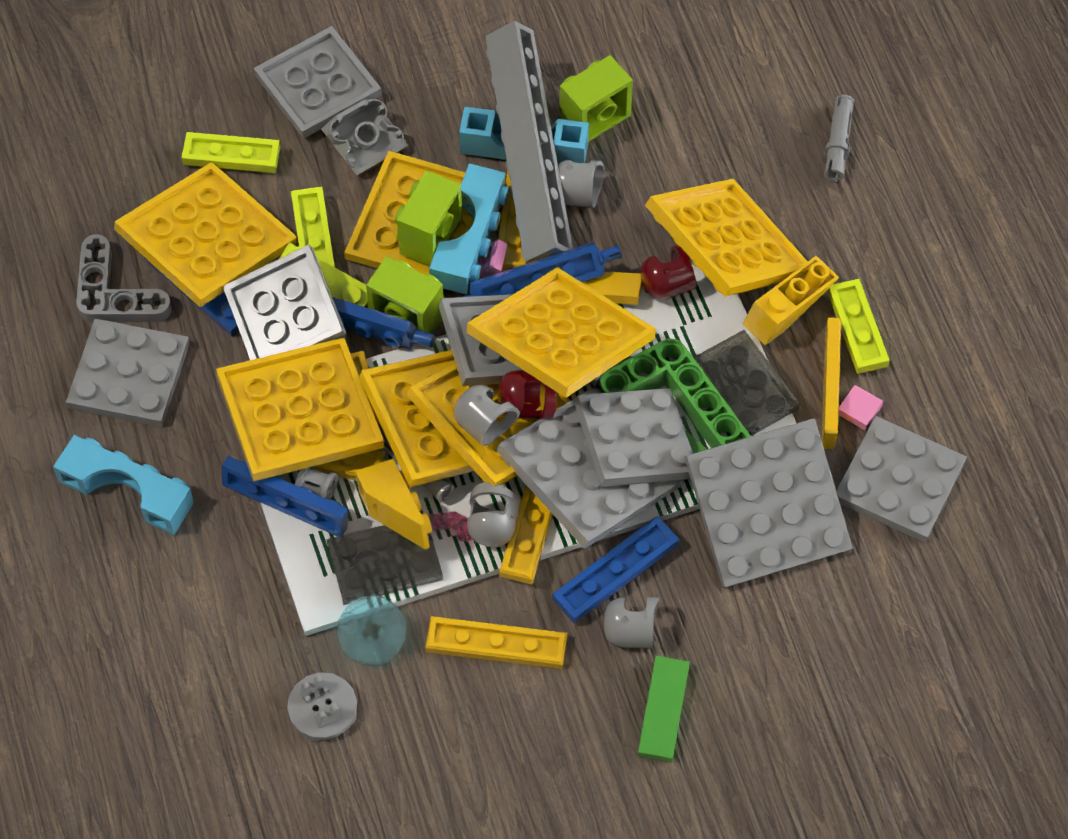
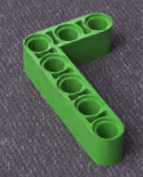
(672, 376)

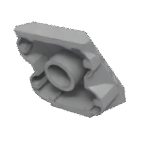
(364, 135)

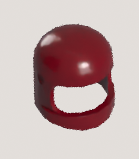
(668, 279)
(522, 387)

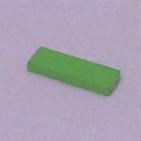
(663, 709)

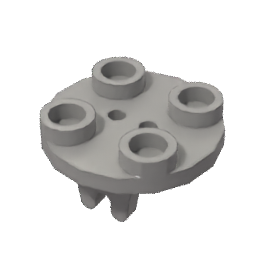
(330, 719)

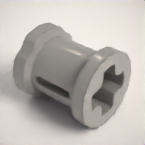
(317, 482)

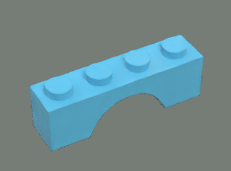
(482, 131)
(458, 260)
(88, 466)

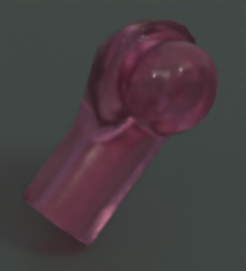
(451, 520)

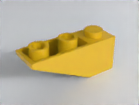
(789, 300)
(391, 503)

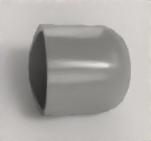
(581, 182)
(477, 413)
(491, 526)
(630, 628)

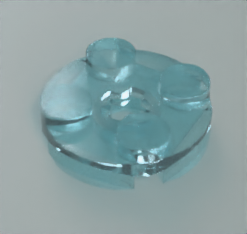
(366, 650)

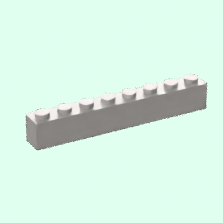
(528, 142)

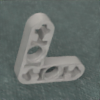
(109, 298)

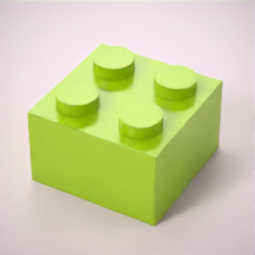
(597, 96)
(428, 216)
(406, 294)

